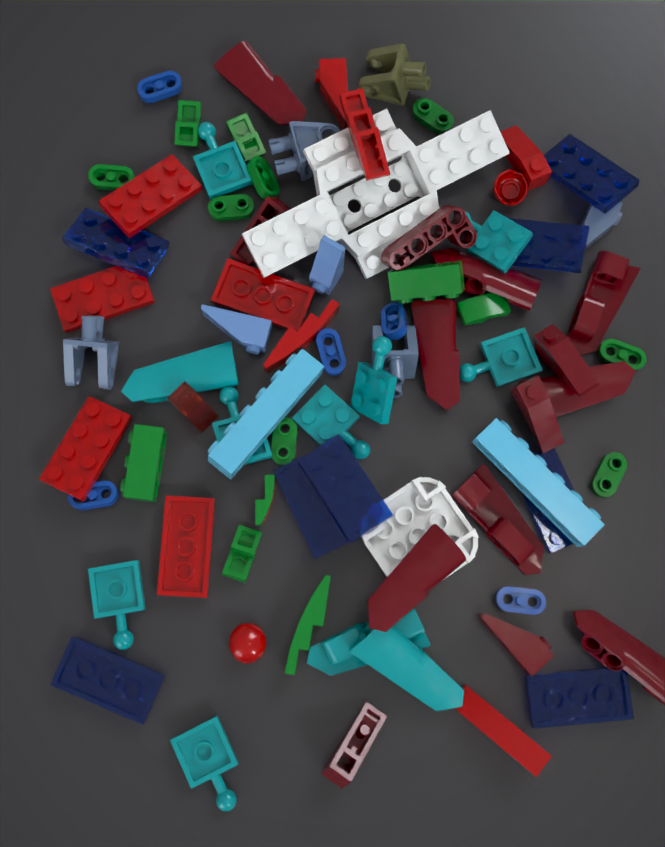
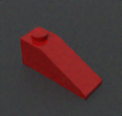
(333, 81)
(526, 157)

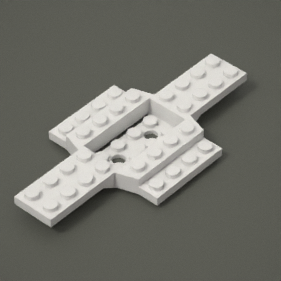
(335, 163)

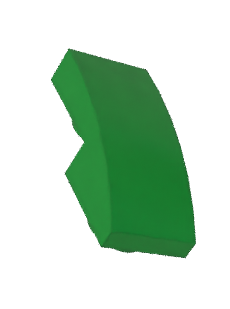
(482, 307)

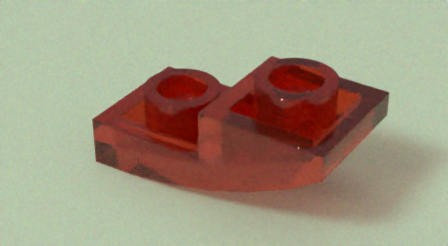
(192, 406)

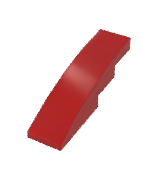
(364, 134)
(294, 341)
(503, 732)

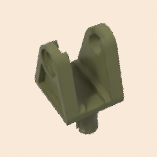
(399, 75)

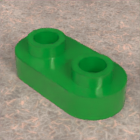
(431, 116)
(113, 176)
(263, 177)
(230, 208)
(621, 352)
(284, 441)
(608, 473)

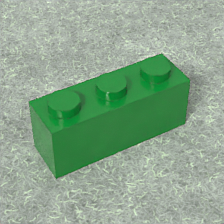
(426, 282)
(144, 463)

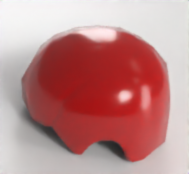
(510, 188)
(247, 643)

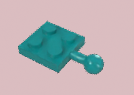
(222, 166)
(499, 241)
(507, 358)
(373, 386)
(229, 397)
(326, 417)
(117, 591)
(204, 755)

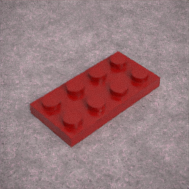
(150, 195)
(100, 294)
(271, 298)
(85, 448)
(186, 546)

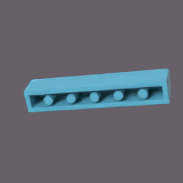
(265, 414)
(538, 483)

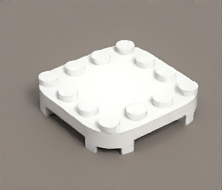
(414, 512)

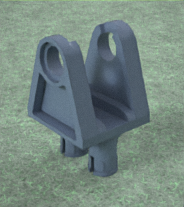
(300, 137)
(75, 350)
(400, 363)

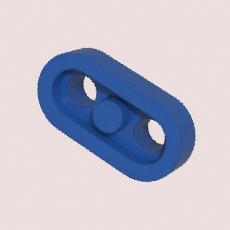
(159, 85)
(393, 321)
(332, 352)
(95, 497)
(519, 600)

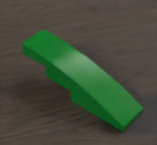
(313, 615)

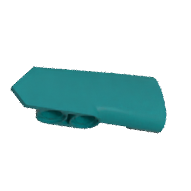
(201, 369)
(333, 653)
(408, 667)

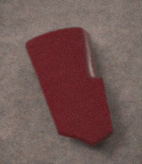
(255, 80)
(481, 276)
(600, 302)
(437, 349)
(612, 379)
(501, 520)
(413, 578)
(621, 651)

